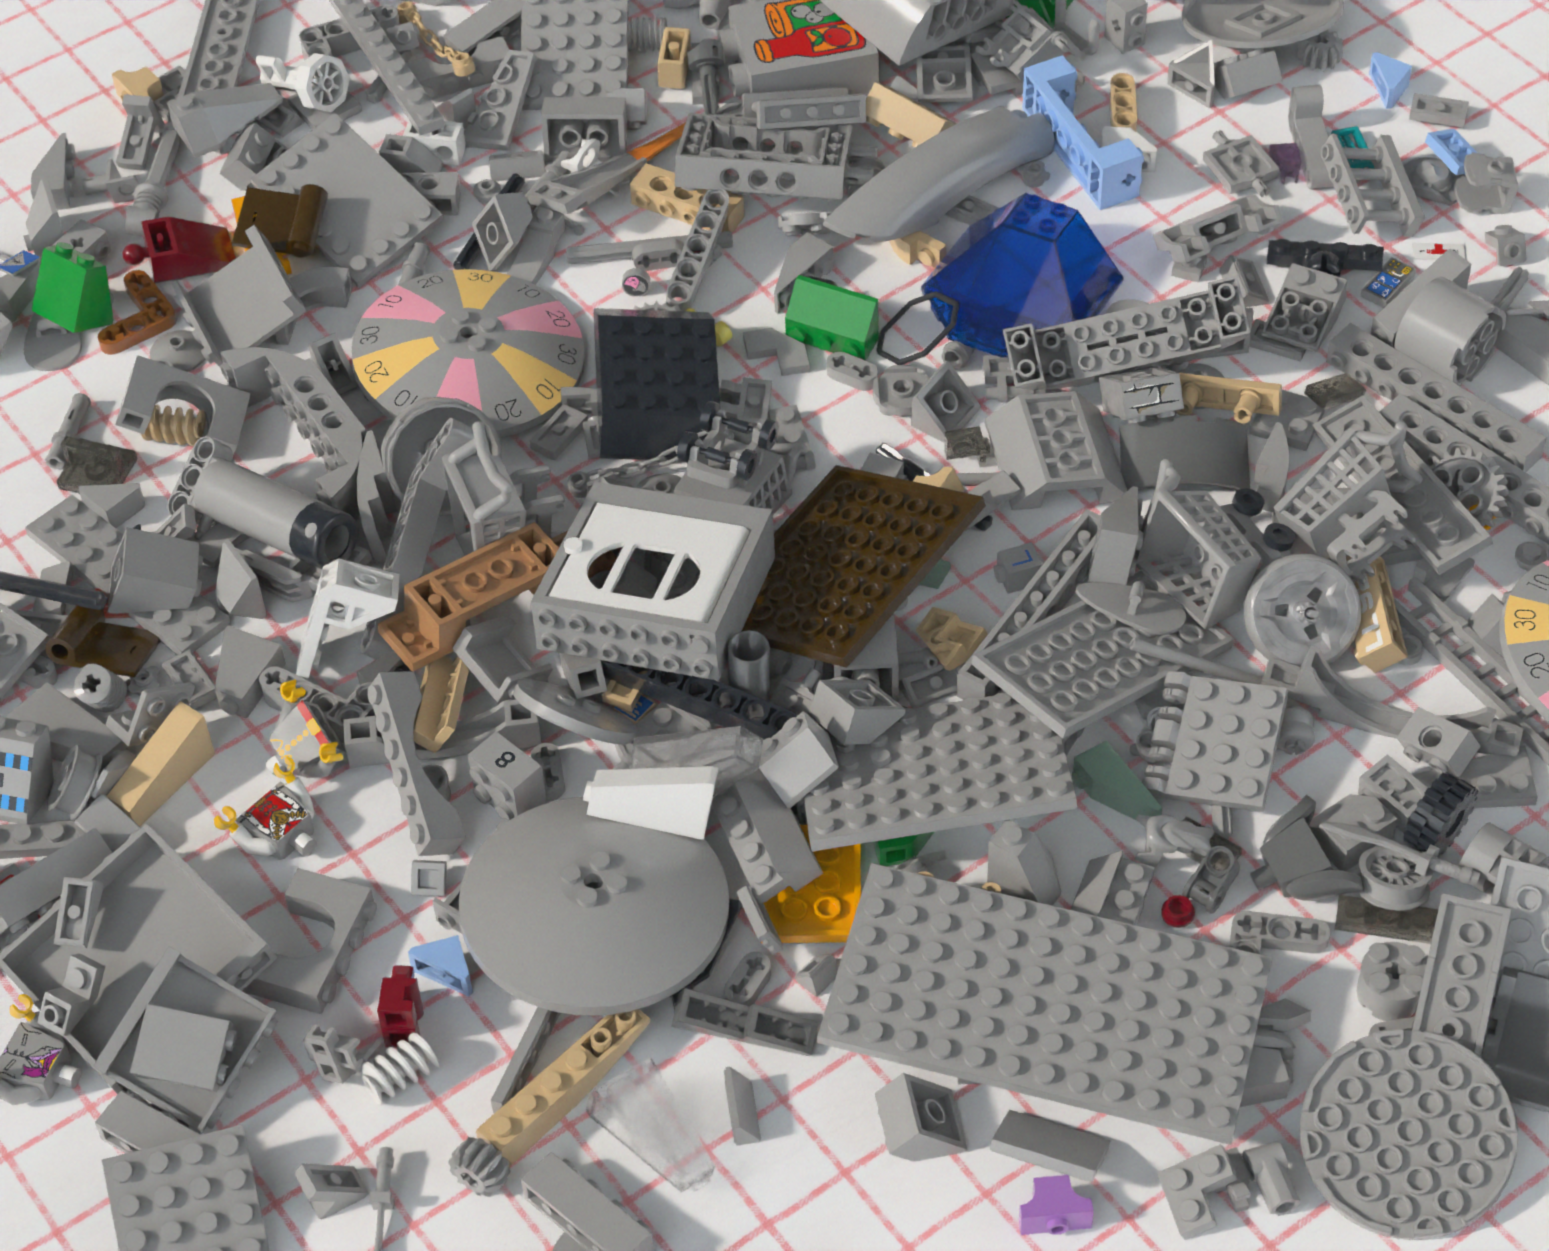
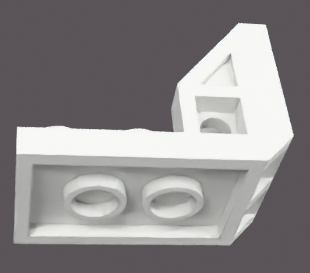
(360, 590)

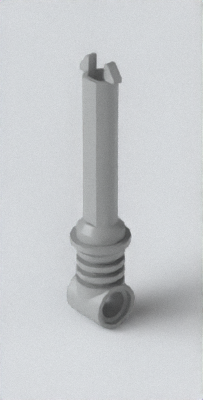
(151, 195)

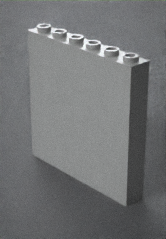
(144, 907)

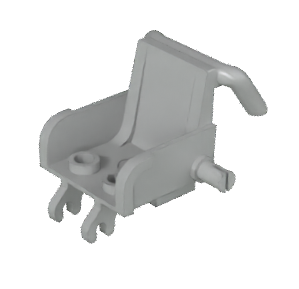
(1030, 40)

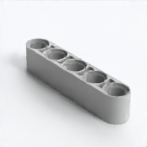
(698, 240)

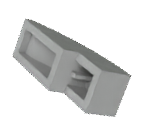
(1273, 468)

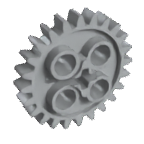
(1486, 491)

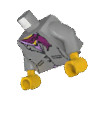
(34, 1060)

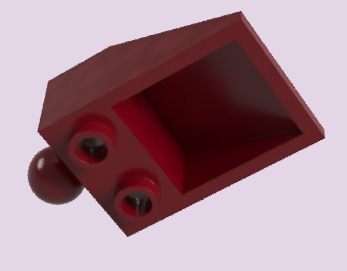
(181, 248)

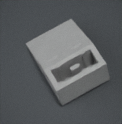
(1306, 307)
(1117, 540)

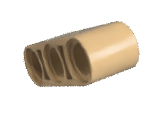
(1123, 101)

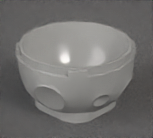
(417, 428)

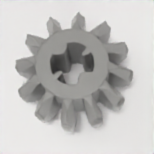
(1321, 50)
(479, 1166)

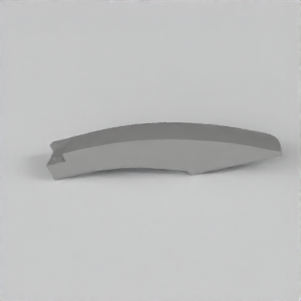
(941, 174)

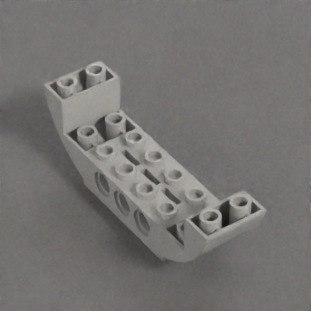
(1128, 339)
(314, 408)

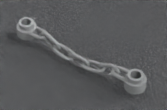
(580, 490)

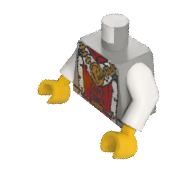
(276, 821)

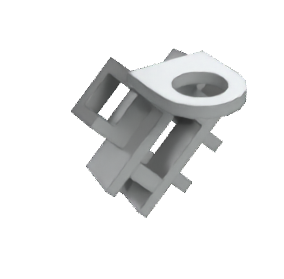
(335, 1053)

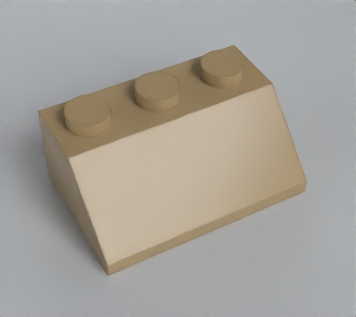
(903, 115)

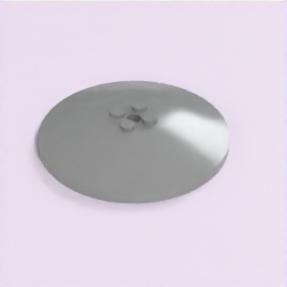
(583, 946)

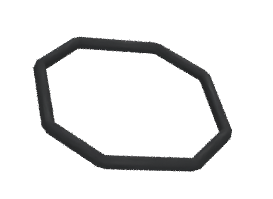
(933, 344)

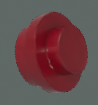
(1178, 911)

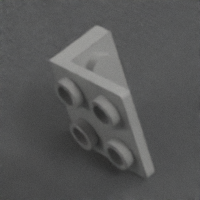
(153, 708)

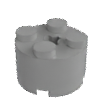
(1391, 980)

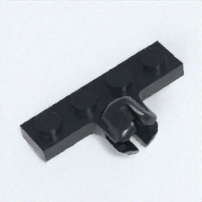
(1325, 256)

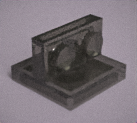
(93, 464)

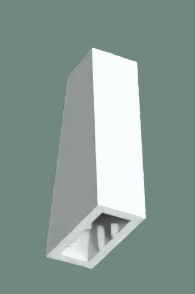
(655, 798)

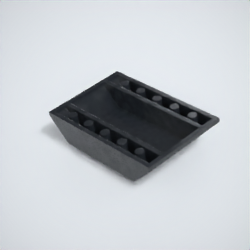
(652, 379)

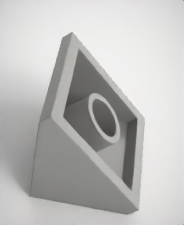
(943, 403)

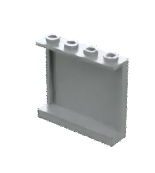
(188, 988)

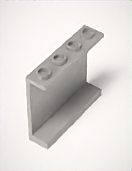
(241, 301)

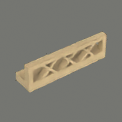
(441, 702)

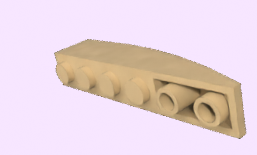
(561, 1085)

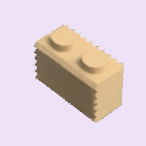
(673, 57)

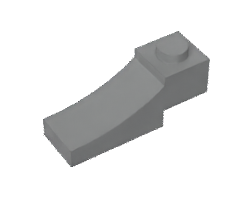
(538, 245)

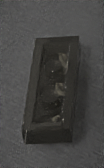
(1362, 917)

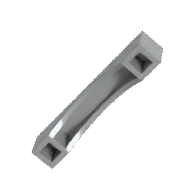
(509, 718)
(431, 818)

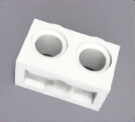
(445, 143)

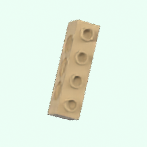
(656, 191)

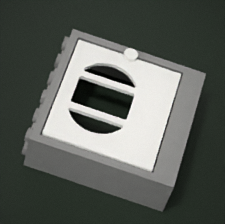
(655, 632)

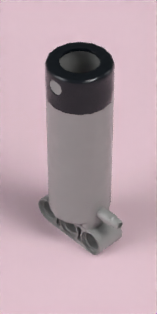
(260, 507)

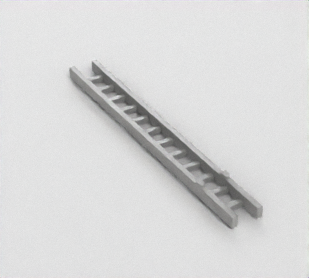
(1452, 662)

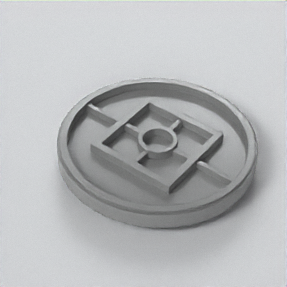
(579, 715)

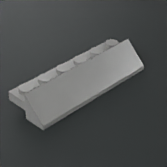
(765, 837)
(1114, 888)

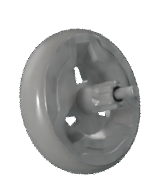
(1289, 582)

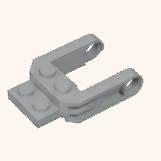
(298, 580)

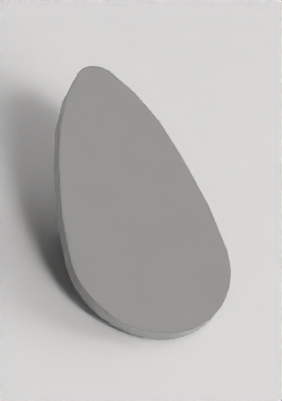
(50, 345)
(1135, 606)

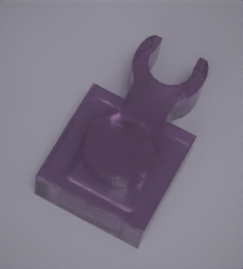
(1287, 159)

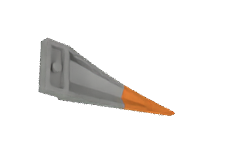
(587, 185)

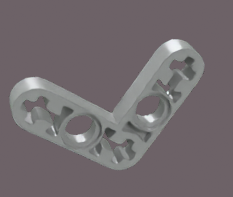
(1254, 940)

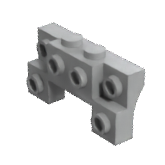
(1221, 225)

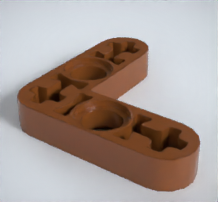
(147, 317)

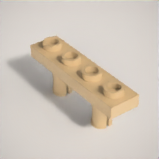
(1237, 395)

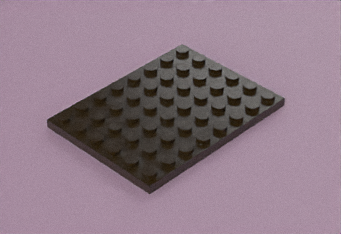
(854, 560)

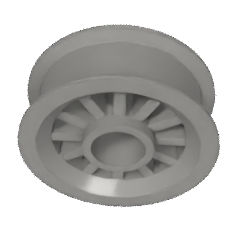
(74, 782)
(1391, 880)

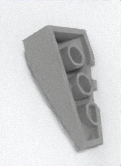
(212, 116)

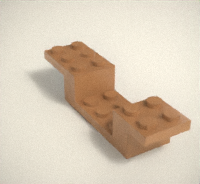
(447, 597)

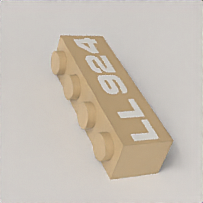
(1380, 634)

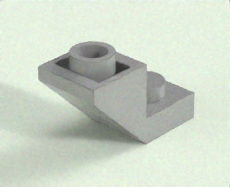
(67, 1004)

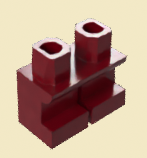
(399, 1006)

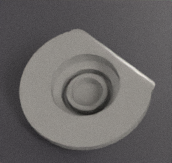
(1432, 180)

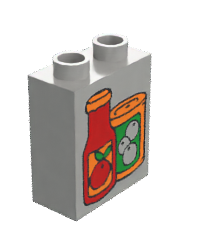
(795, 48)

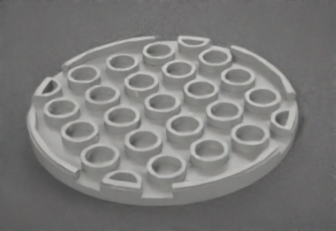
(1408, 1134)

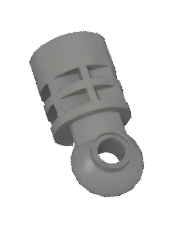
(1486, 852)

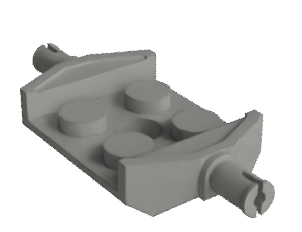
(661, 720)

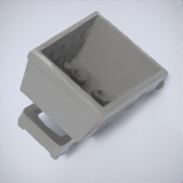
(488, 495)
(1338, 529)

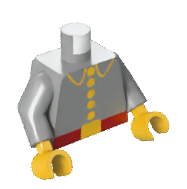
(304, 736)

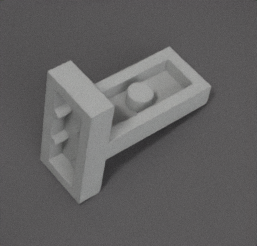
(140, 126)

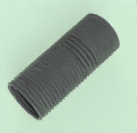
(749, 664)

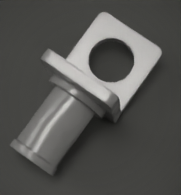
(111, 182)

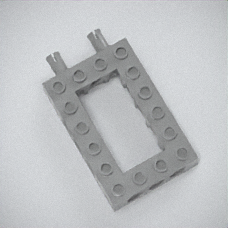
(817, 166)

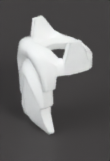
(582, 162)

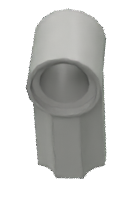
(1269, 1168)

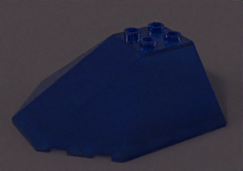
(1022, 268)

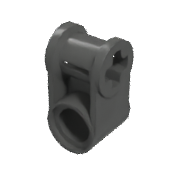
(1212, 881)

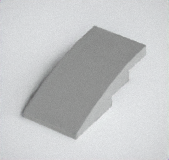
(945, 74)
(374, 497)

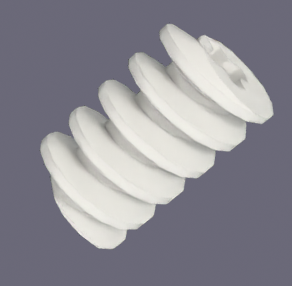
(397, 1066)

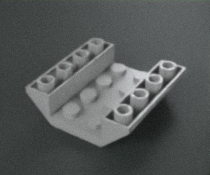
(1054, 446)

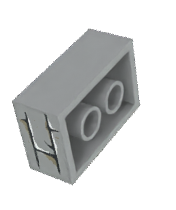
(1141, 393)

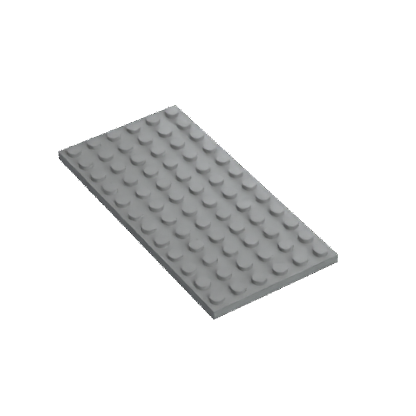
(1048, 1002)

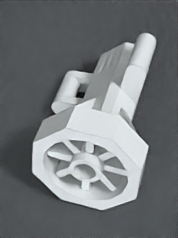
(310, 79)

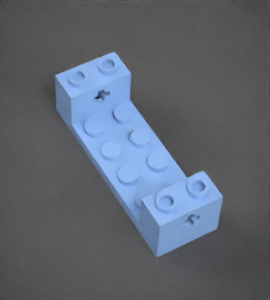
(1105, 173)

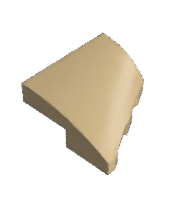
(949, 637)

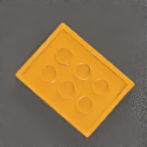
(826, 905)

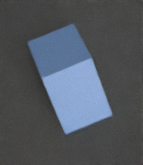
(1389, 77)
(442, 963)

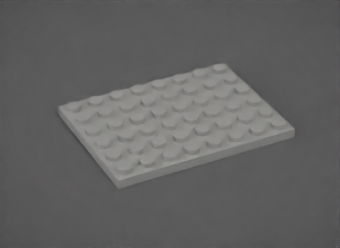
(940, 773)

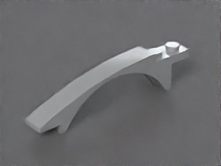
(1337, 701)

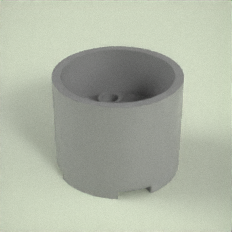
(1450, 330)

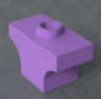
(1055, 1208)

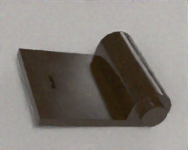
(285, 219)
(89, 640)

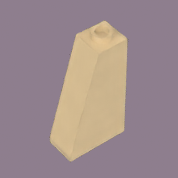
(164, 764)

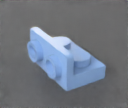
(1450, 148)

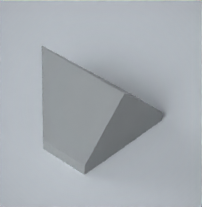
(1194, 74)

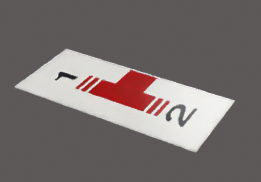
(1435, 250)

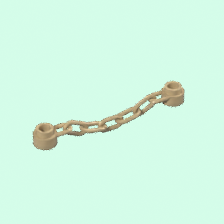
(461, 62)

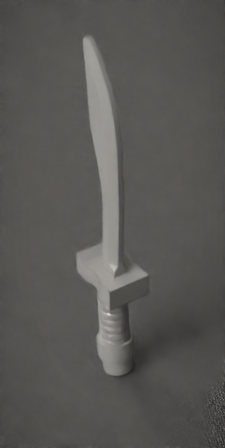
(1425, 859)
(382, 1197)

